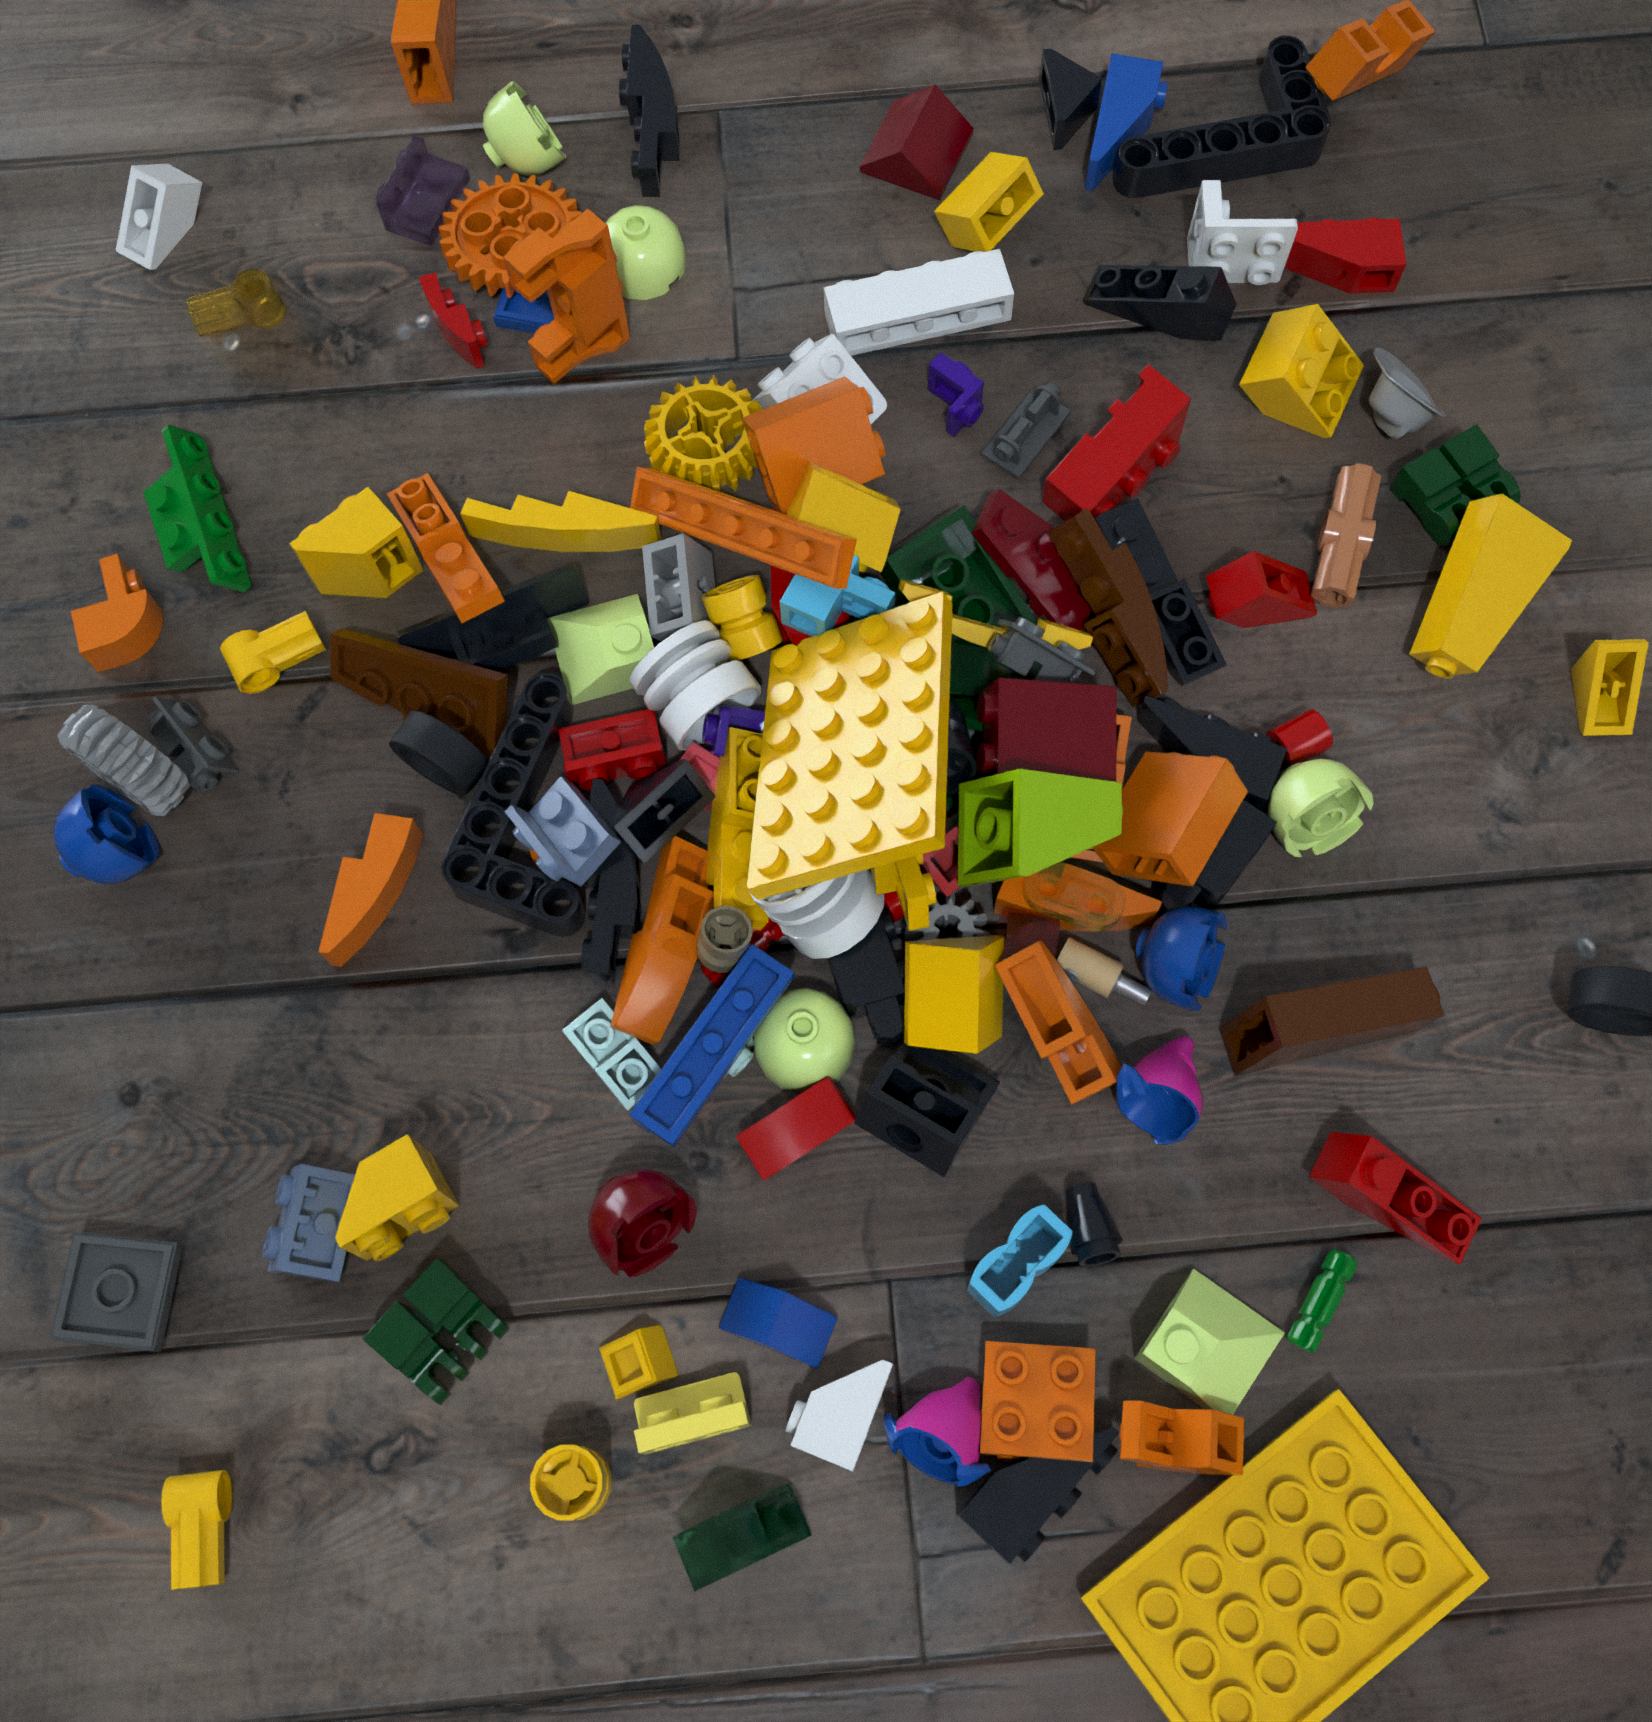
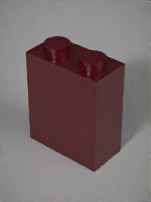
(1048, 728)

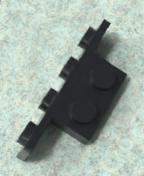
(508, 631)

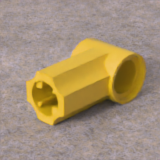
(259, 657)
(196, 1513)

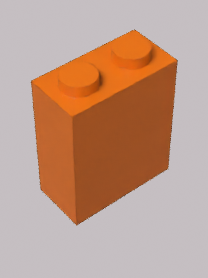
(819, 427)
(1173, 817)

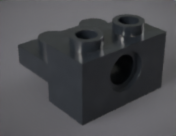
(926, 1104)

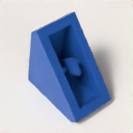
(778, 1322)

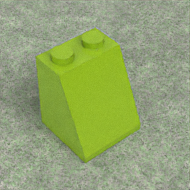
(1030, 822)

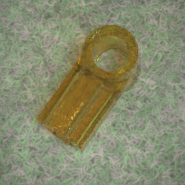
(248, 300)

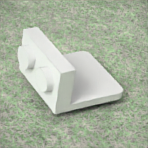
(812, 367)

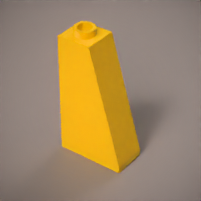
(1485, 584)

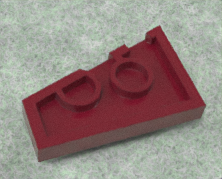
(1025, 551)

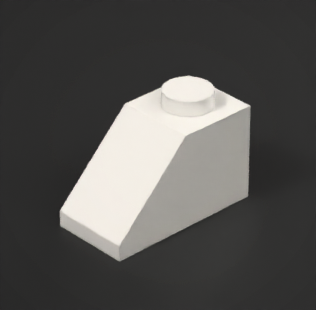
(156, 212)
(839, 1416)

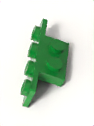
(192, 514)

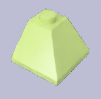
(600, 647)
(1209, 1345)

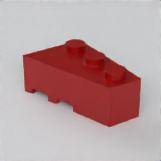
(1123, 452)

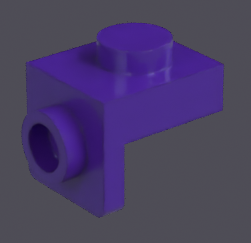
(959, 388)
(725, 716)

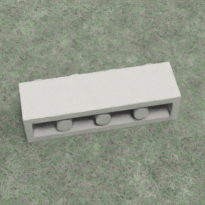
(919, 302)

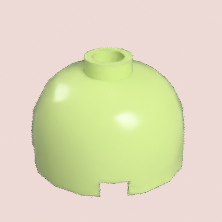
(519, 134)
(646, 251)
(1317, 805)
(804, 1040)

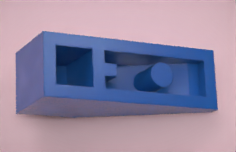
(1125, 110)

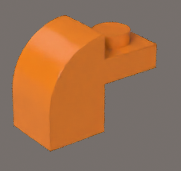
(123, 625)
(1182, 1439)

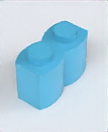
(1010, 1269)

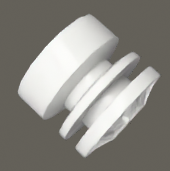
(690, 678)
(826, 915)

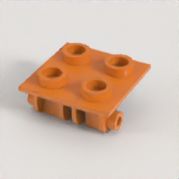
(1038, 1402)

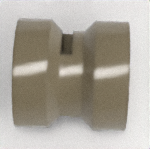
(726, 928)

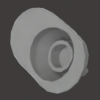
(1400, 398)

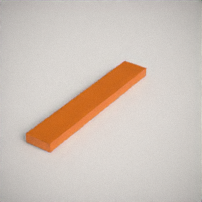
(745, 527)

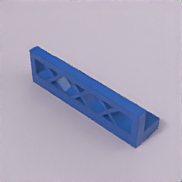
(712, 1046)

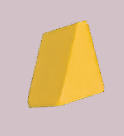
(638, 1361)

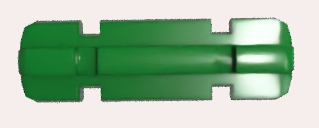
(1322, 1301)

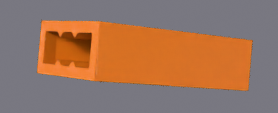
(426, 48)

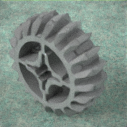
(124, 759)

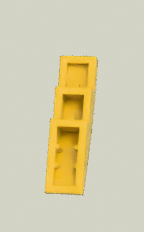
(577, 526)

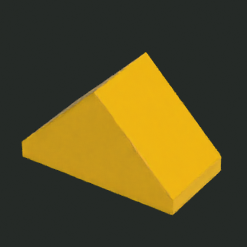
(1609, 686)

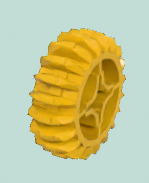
(692, 453)

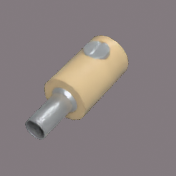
(1099, 972)

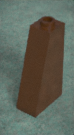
(1330, 1019)

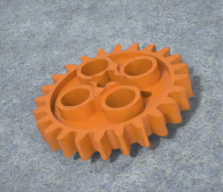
(493, 221)

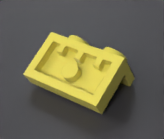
(690, 1413)

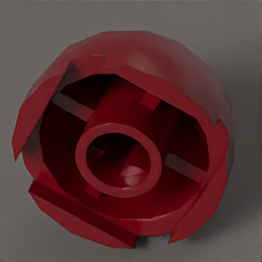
(638, 1219)

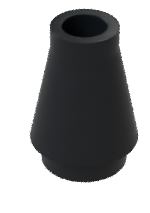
(1094, 1232)

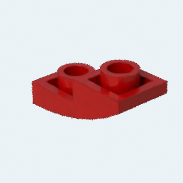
(454, 321)
(796, 1127)

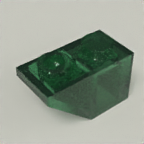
(741, 1536)

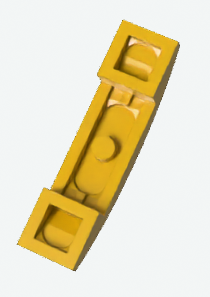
(983, 633)

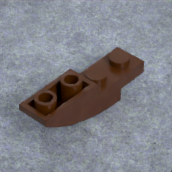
(1125, 617)

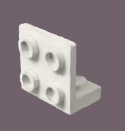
(1244, 248)

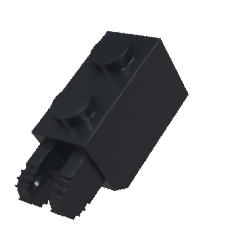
(1229, 859)
(873, 982)

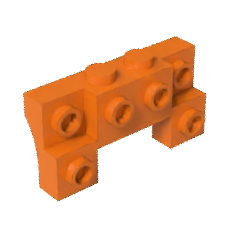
(582, 288)

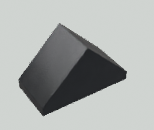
(1068, 95)
(660, 808)

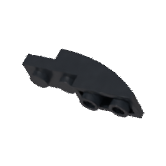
(650, 109)
(1185, 634)
(617, 902)

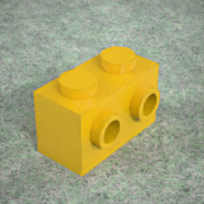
(989, 202)

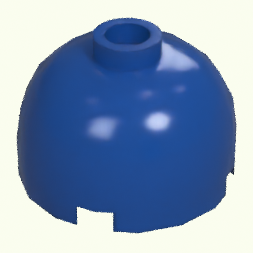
(101, 838)
(1182, 955)

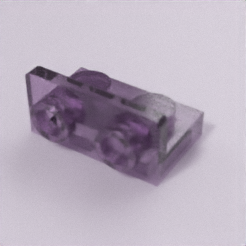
(420, 193)

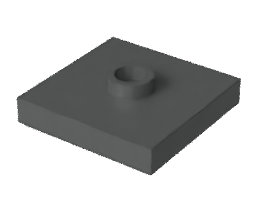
(116, 1291)

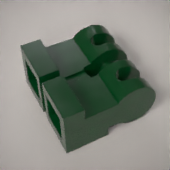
(1449, 478)
(410, 1336)

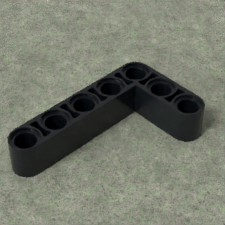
(1236, 148)
(489, 807)

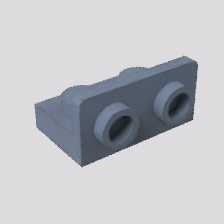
(564, 833)
(308, 1223)

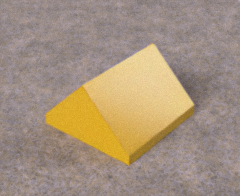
(953, 993)

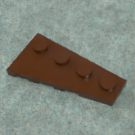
(411, 679)

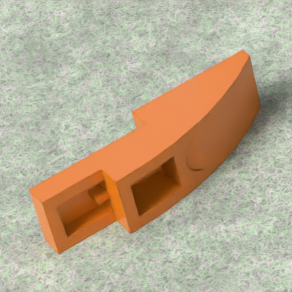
(445, 548)
(665, 948)

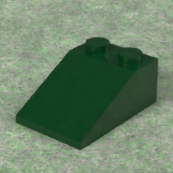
(953, 561)

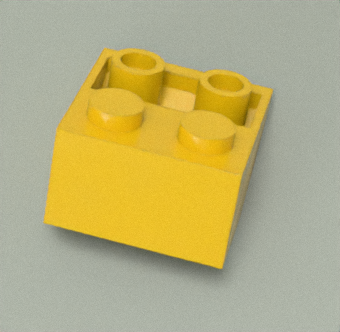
(1302, 371)
(849, 509)
(358, 550)
(392, 1199)

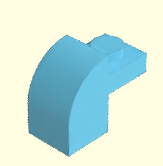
(816, 607)

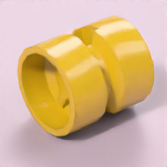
(743, 622)
(570, 1483)

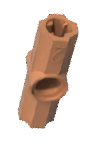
(1346, 536)

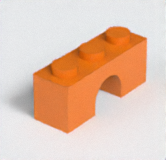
(1366, 53)

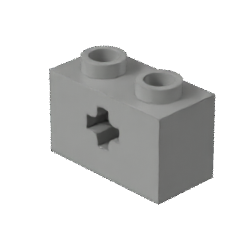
(675, 579)

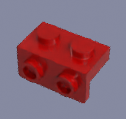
(612, 748)

